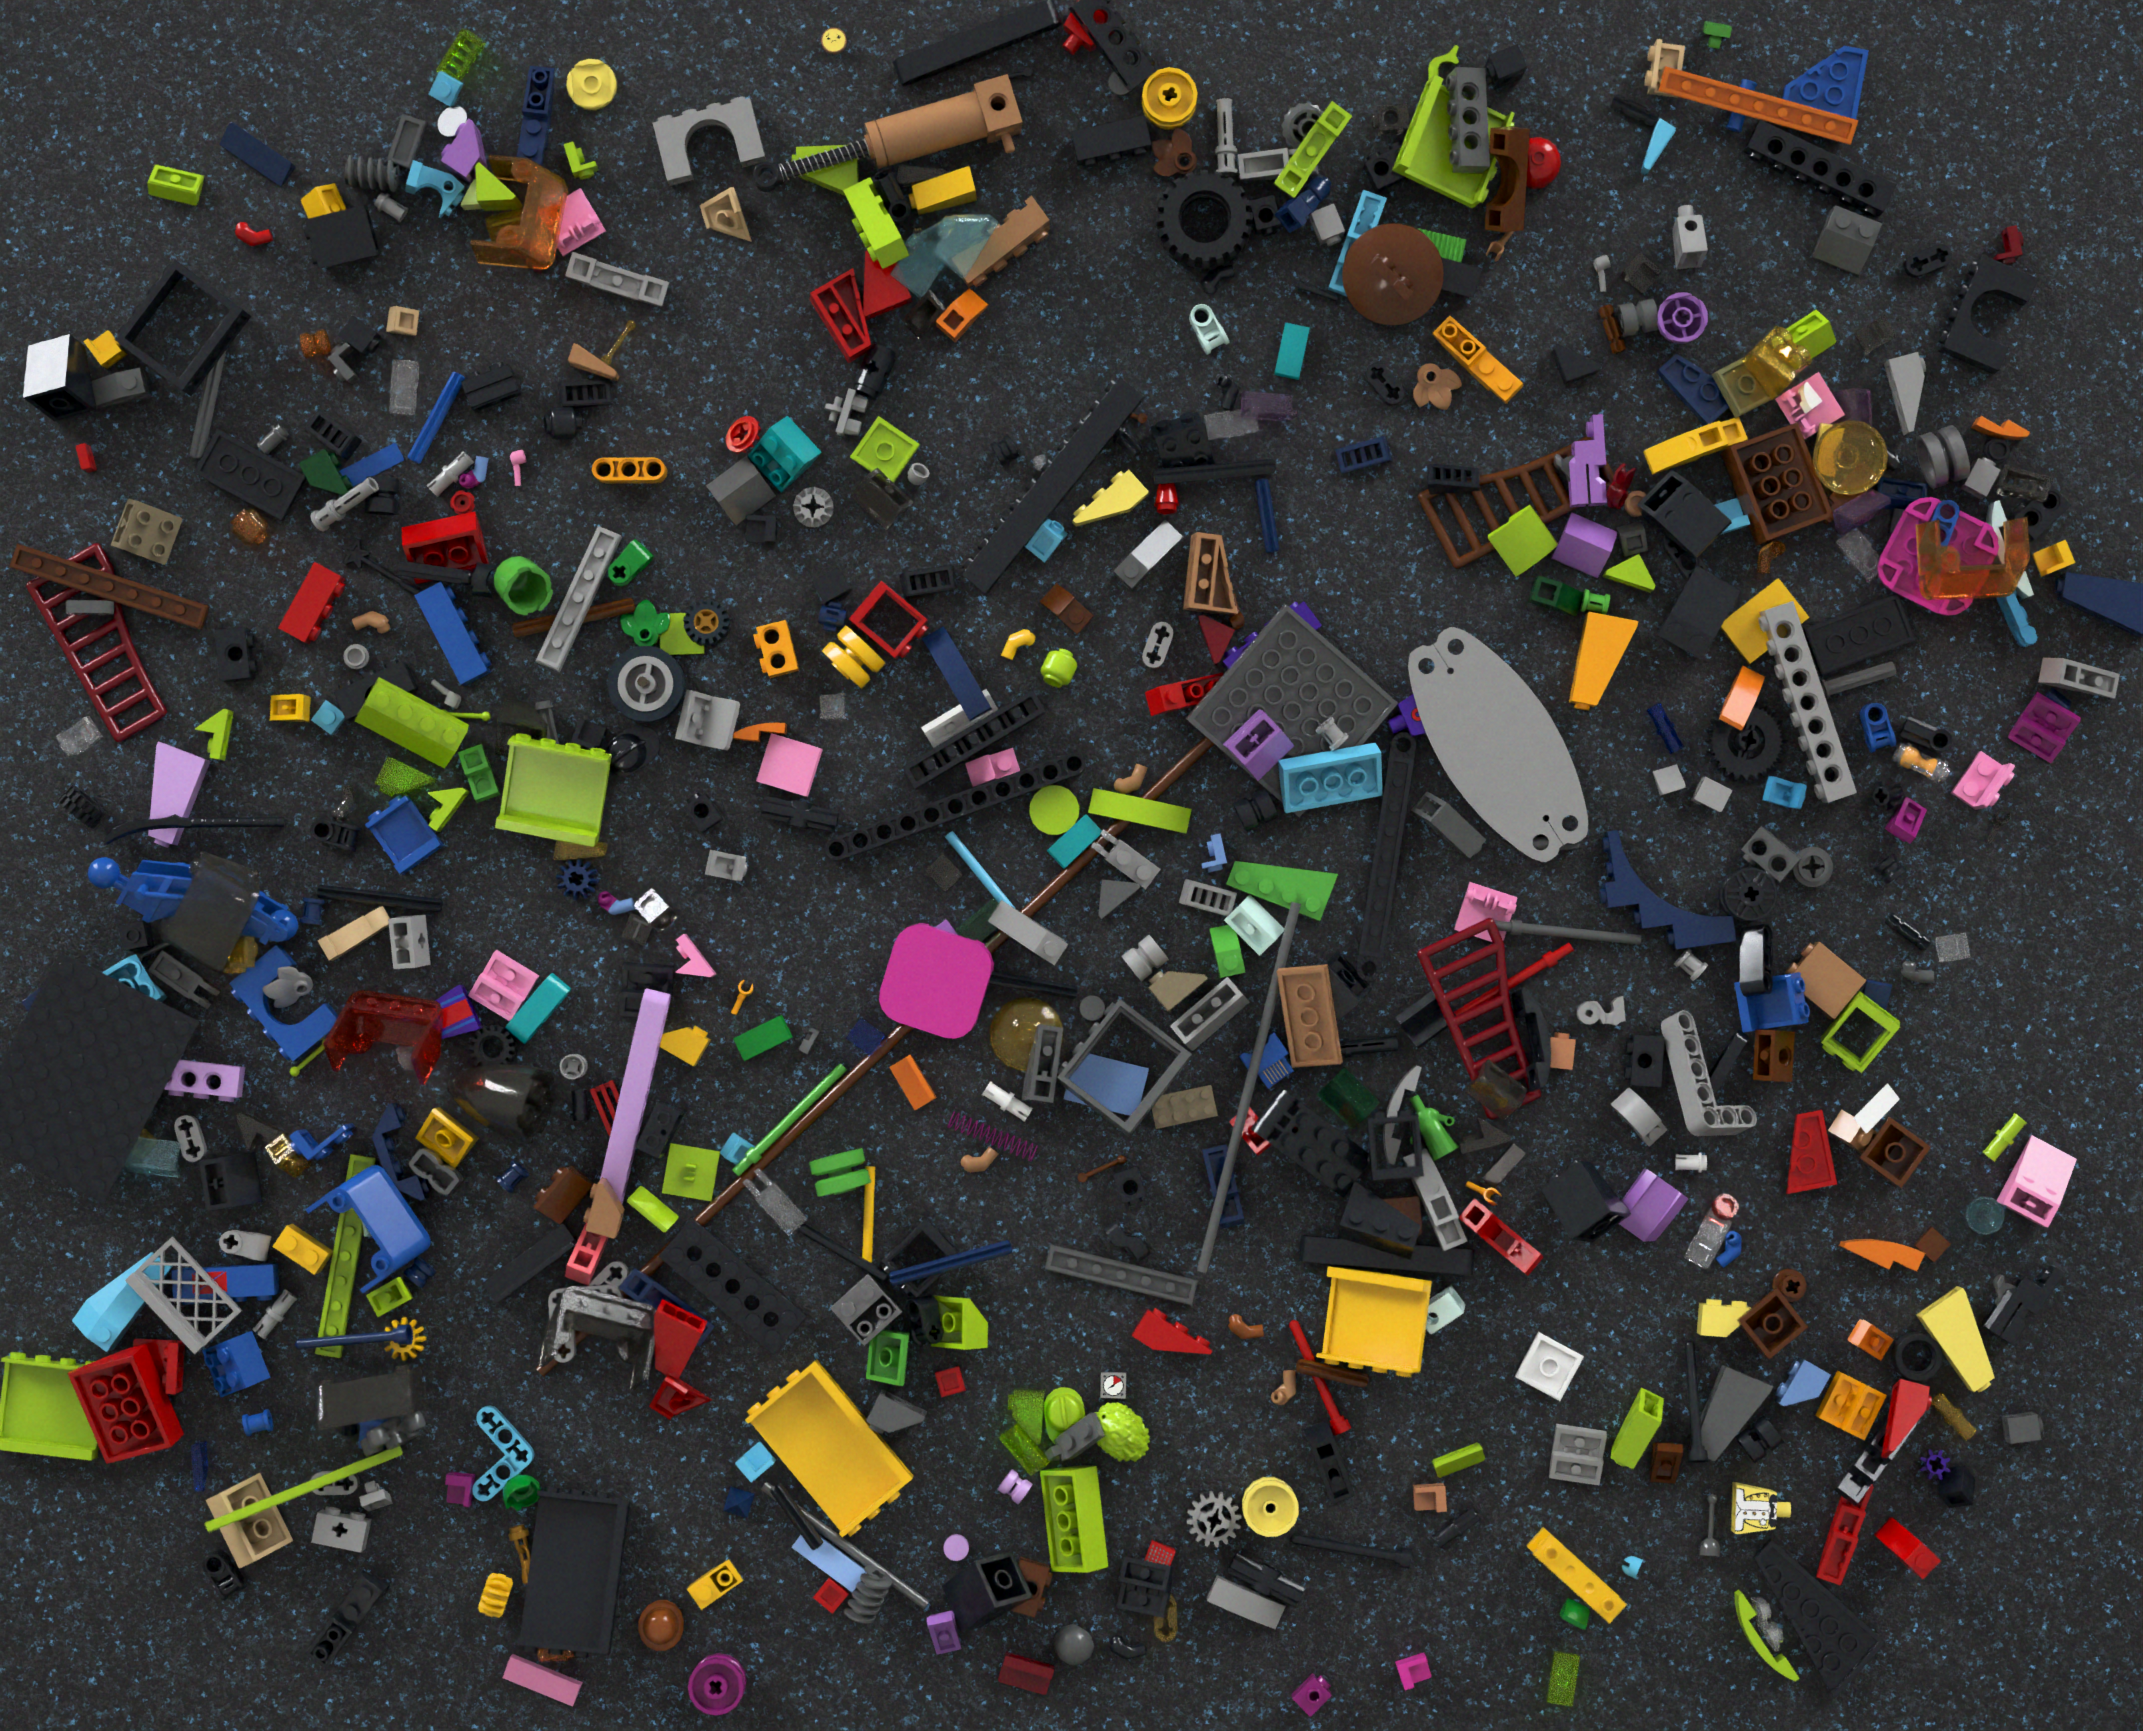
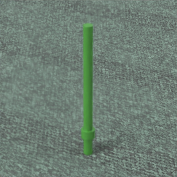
(753, 1155)

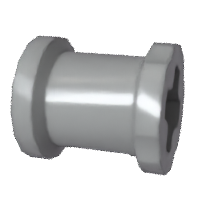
(1332, 733)
(1691, 964)

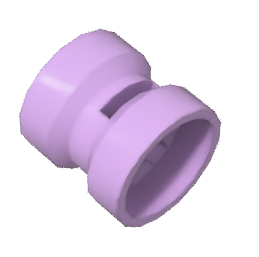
(1019, 1490)

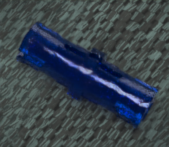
(1665, 728)

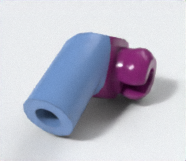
(475, 476)
(613, 905)

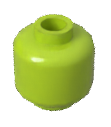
(1058, 668)

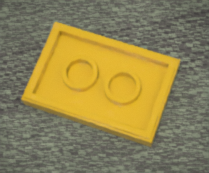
(1743, 625)

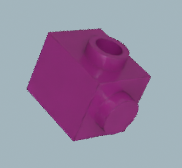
(1312, 1694)

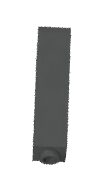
(1729, 1408)

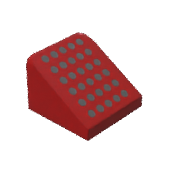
(1160, 1553)

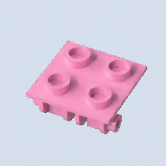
(578, 223)
(1825, 412)
(1483, 904)

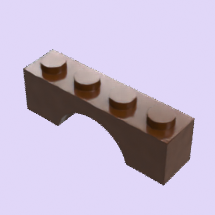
(1511, 150)

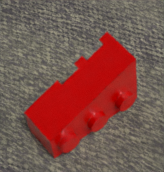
(843, 315)

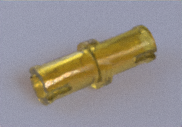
(1953, 1416)

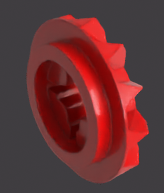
(738, 430)

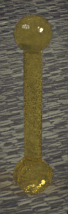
(630, 325)

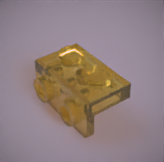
(242, 956)

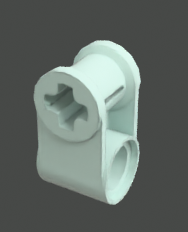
(1208, 329)

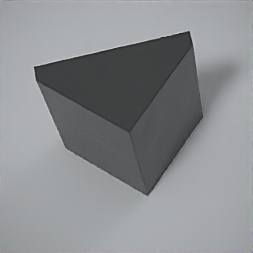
(741, 490)

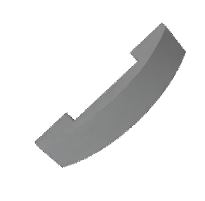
(616, 280)
(1408, 1082)

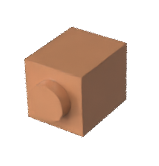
(1562, 1051)

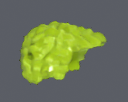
(1124, 1432)

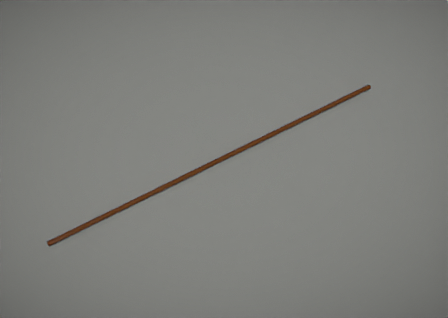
(902, 1029)

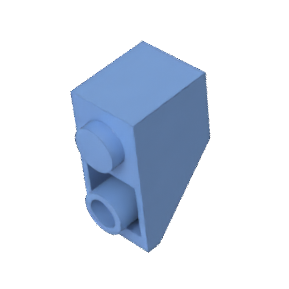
(1804, 1383)

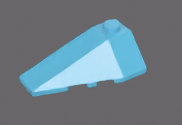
(114, 1308)

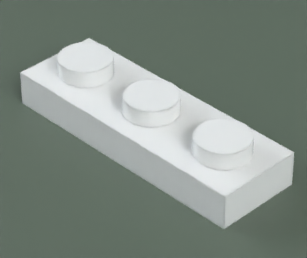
(953, 723)

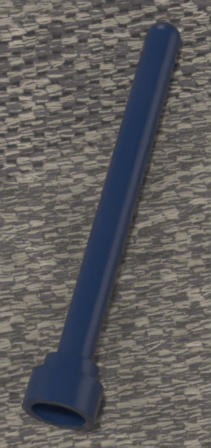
(402, 1335)

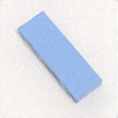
(832, 1562)

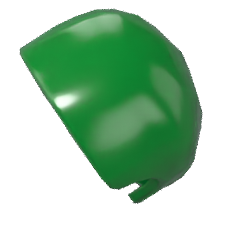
(520, 1492)

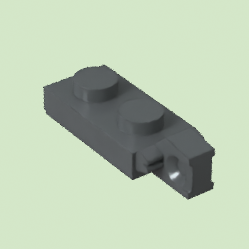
(1076, 1439)

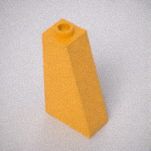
(1599, 653)

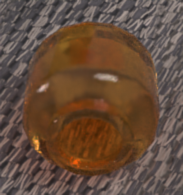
(249, 527)

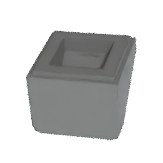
(1669, 779)

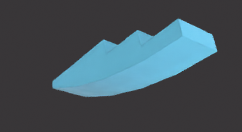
(1365, 218)

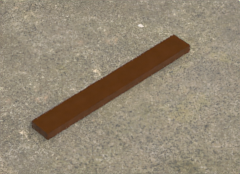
(109, 586)

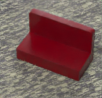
(1026, 1673)

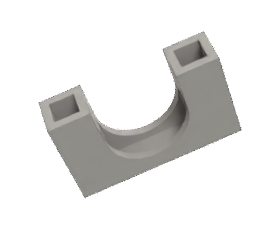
(675, 132)

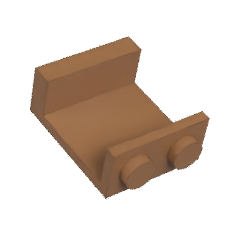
(1826, 978)

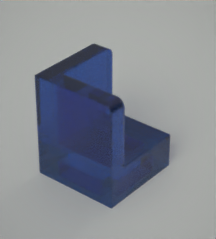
(865, 1036)

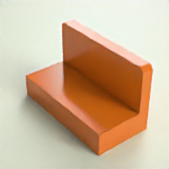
(913, 1082)

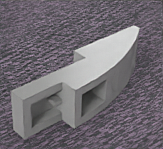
(1437, 1203)

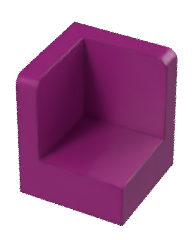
(460, 1488)

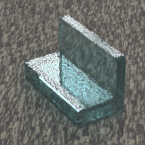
(154, 1157)

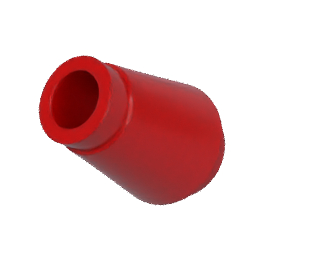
(1166, 499)

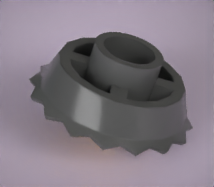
(1299, 122)

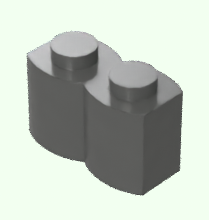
(430, 1166)

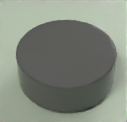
(1116, 86)
(1092, 1008)

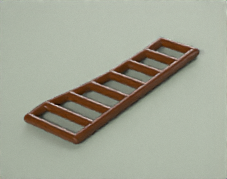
(1499, 479)

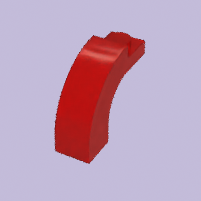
(1500, 1237)

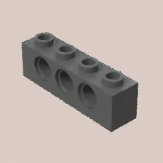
(1475, 109)

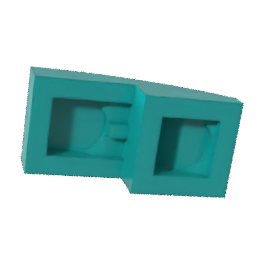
(1291, 351)
(1074, 841)

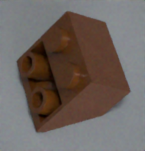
(564, 1194)

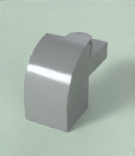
(1639, 1116)

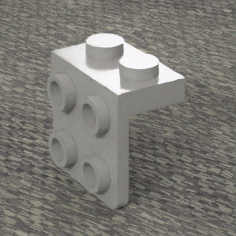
(707, 720)

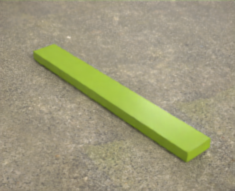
(343, 1268)
(302, 1489)

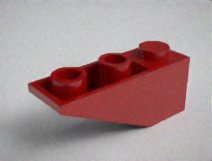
(1180, 694)
(1162, 1335)

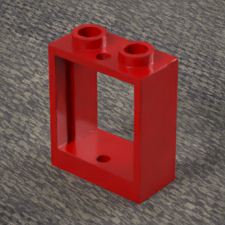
(871, 602)

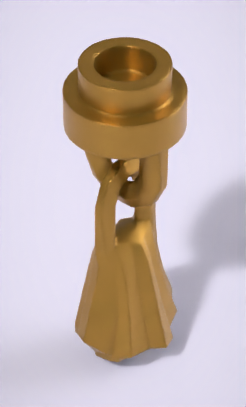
(518, 1532)

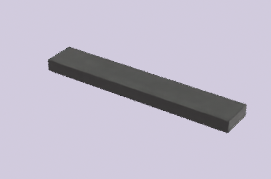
(1121, 1274)

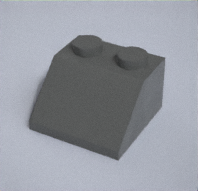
(1846, 240)
(893, 1413)

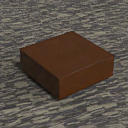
(1932, 1244)

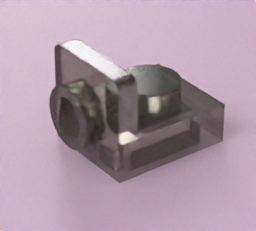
(655, 910)

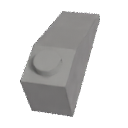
(1906, 384)
(2078, 677)
(1028, 932)

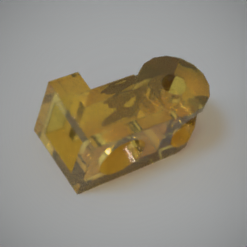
(285, 1156)

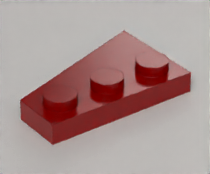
(1811, 1155)

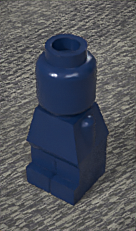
(1295, 210)

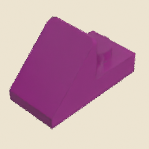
(1906, 820)

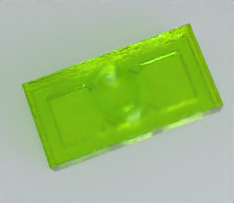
(1024, 1449)
(1563, 1678)

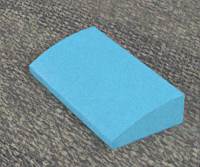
(1330, 777)

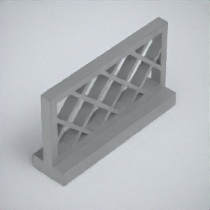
(168, 1311)

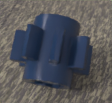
(832, 617)

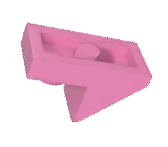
(992, 767)
(697, 964)

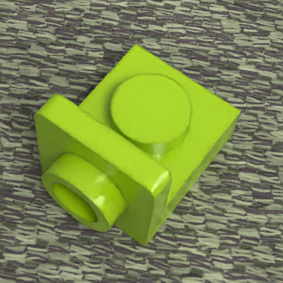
(575, 159)

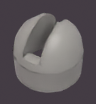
(918, 474)

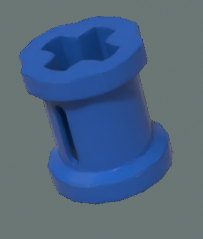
(257, 1422)

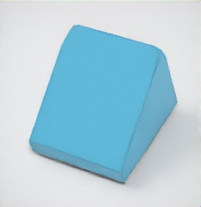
(735, 1148)

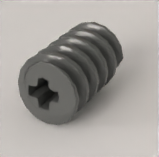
(372, 174)
(869, 1595)

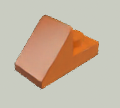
(1870, 1339)

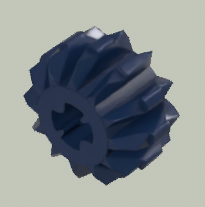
(574, 887)

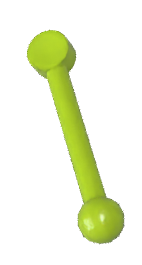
(485, 716)
(294, 1071)

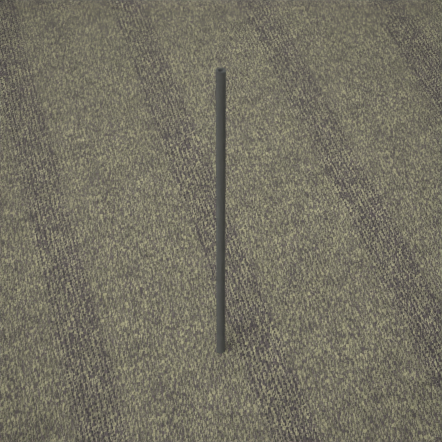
(1248, 1090)

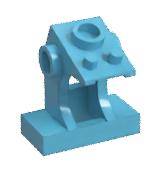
(423, 176)

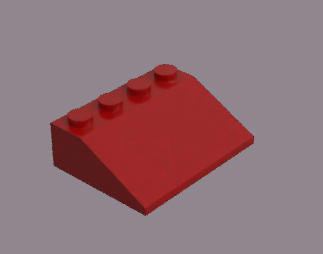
(126, 1404)

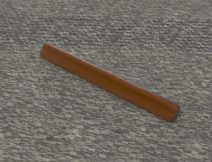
(594, 613)

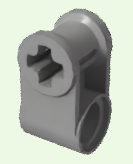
(250, 1244)

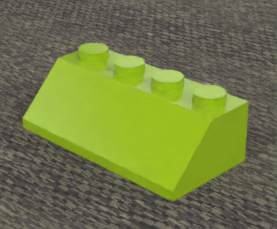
(412, 722)
(1074, 1519)

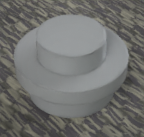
(356, 656)

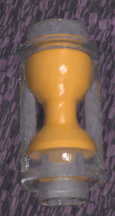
(1911, 758)

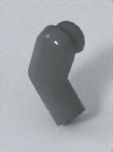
(1921, 976)

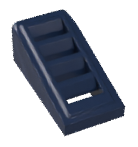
(1386, 455)

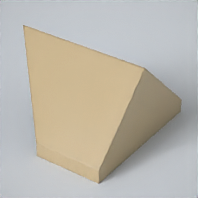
(725, 214)

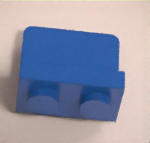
(305, 1144)

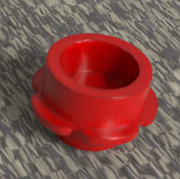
(459, 496)

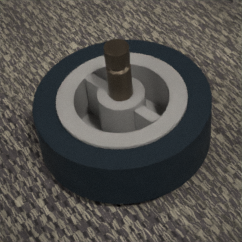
(646, 684)

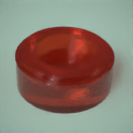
(1725, 1207)

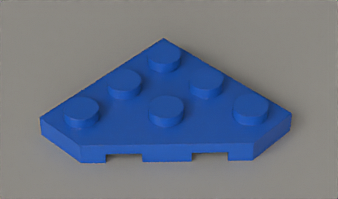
(1832, 83)

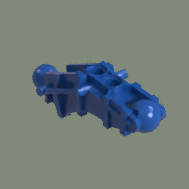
(160, 887)

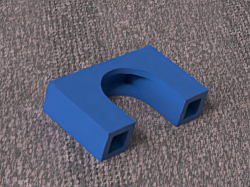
(294, 1039)

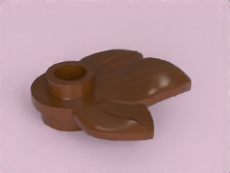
(1171, 152)

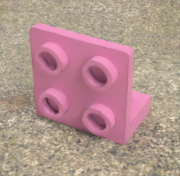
(1982, 781)

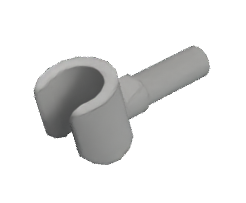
(1600, 264)
(452, 698)

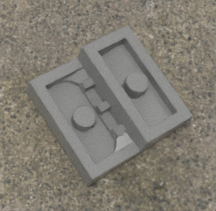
(1577, 1454)

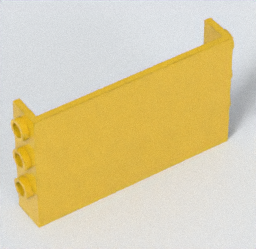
(830, 1447)

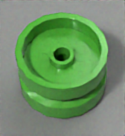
(841, 1176)

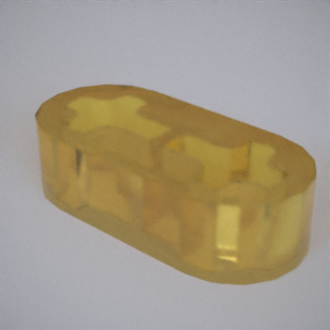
(1172, 1622)

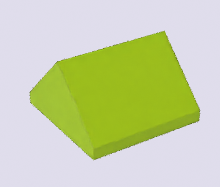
(492, 193)

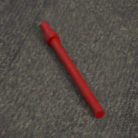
(1548, 960)

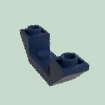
(391, 1120)

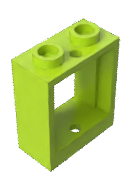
(1877, 1013)

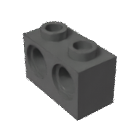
(1775, 849)

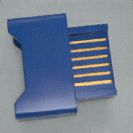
(1273, 1063)

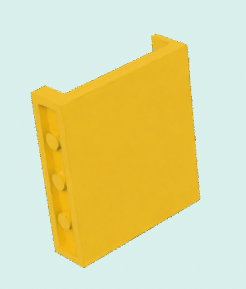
(1375, 1320)

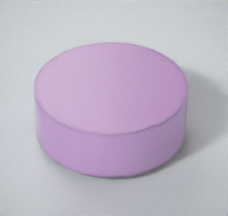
(956, 1547)

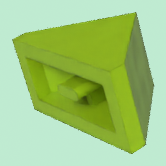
(1631, 573)

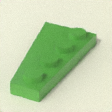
(1284, 886)

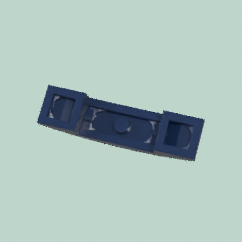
(957, 673)
(650, 1292)

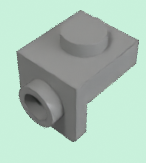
(726, 865)

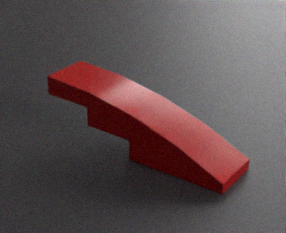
(1842, 1539)

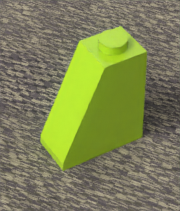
(833, 178)
(1637, 1428)

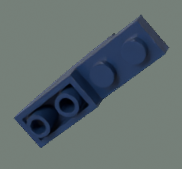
(536, 113)

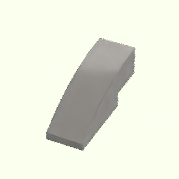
(1265, 164)
(1245, 1602)

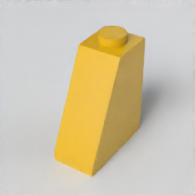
(943, 191)

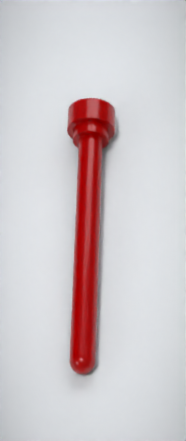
(1338, 1422)

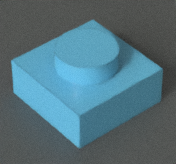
(446, 89)
(328, 717)

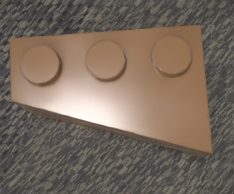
(1207, 577)

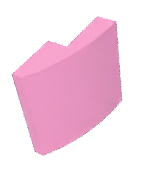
(789, 765)
(503, 985)

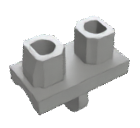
(852, 402)

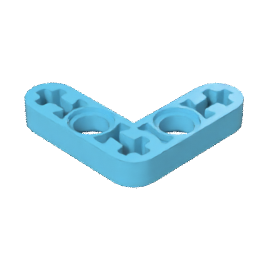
(510, 1457)

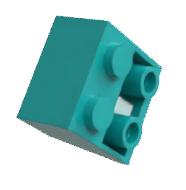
(784, 453)

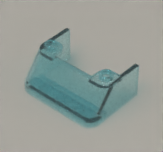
(951, 242)

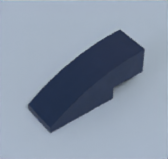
(1232, 1211)

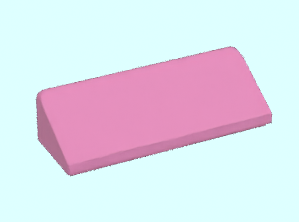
(542, 1680)

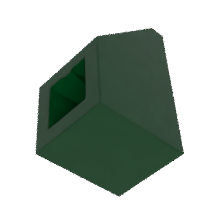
(324, 473)
(1555, 596)

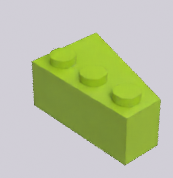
(875, 224)

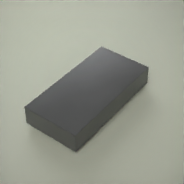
(407, 141)

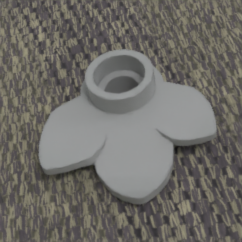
(288, 987)

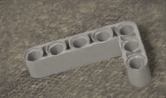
(1694, 1085)

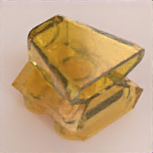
(1776, 361)

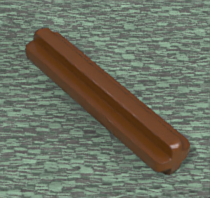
(1332, 1373)

